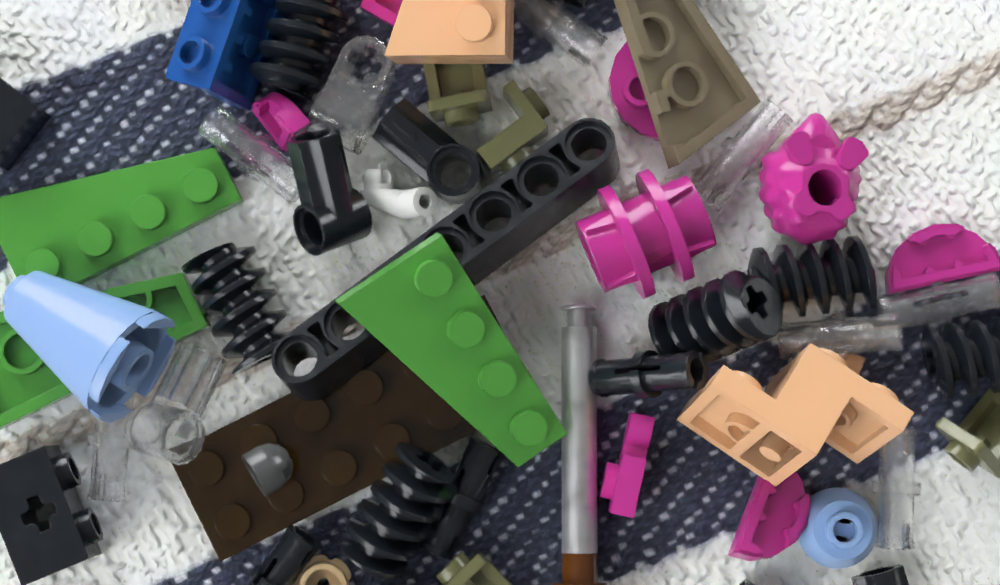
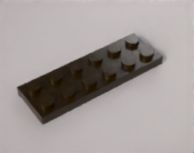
(333, 446)

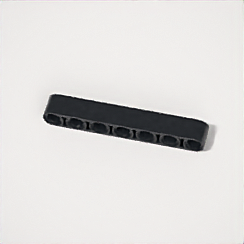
(465, 233)

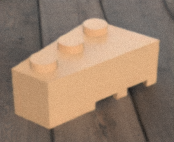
(453, 32)

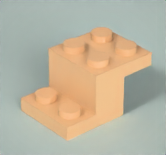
(800, 409)

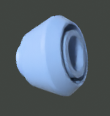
(823, 526)

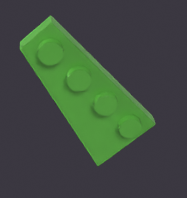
(113, 216)

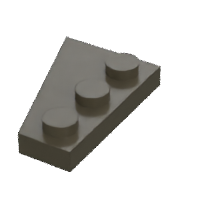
(684, 74)

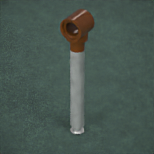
(579, 449)

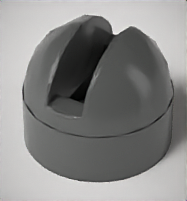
(269, 467)

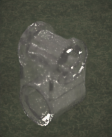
(349, 101)

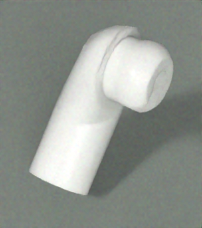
(400, 203)

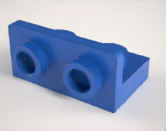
(220, 45)

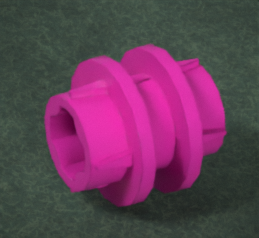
(646, 233)

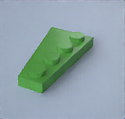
(448, 337)
(31, 386)

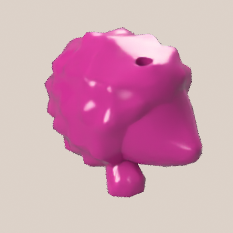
(812, 182)

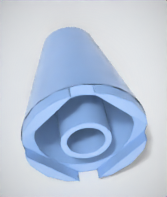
(90, 340)

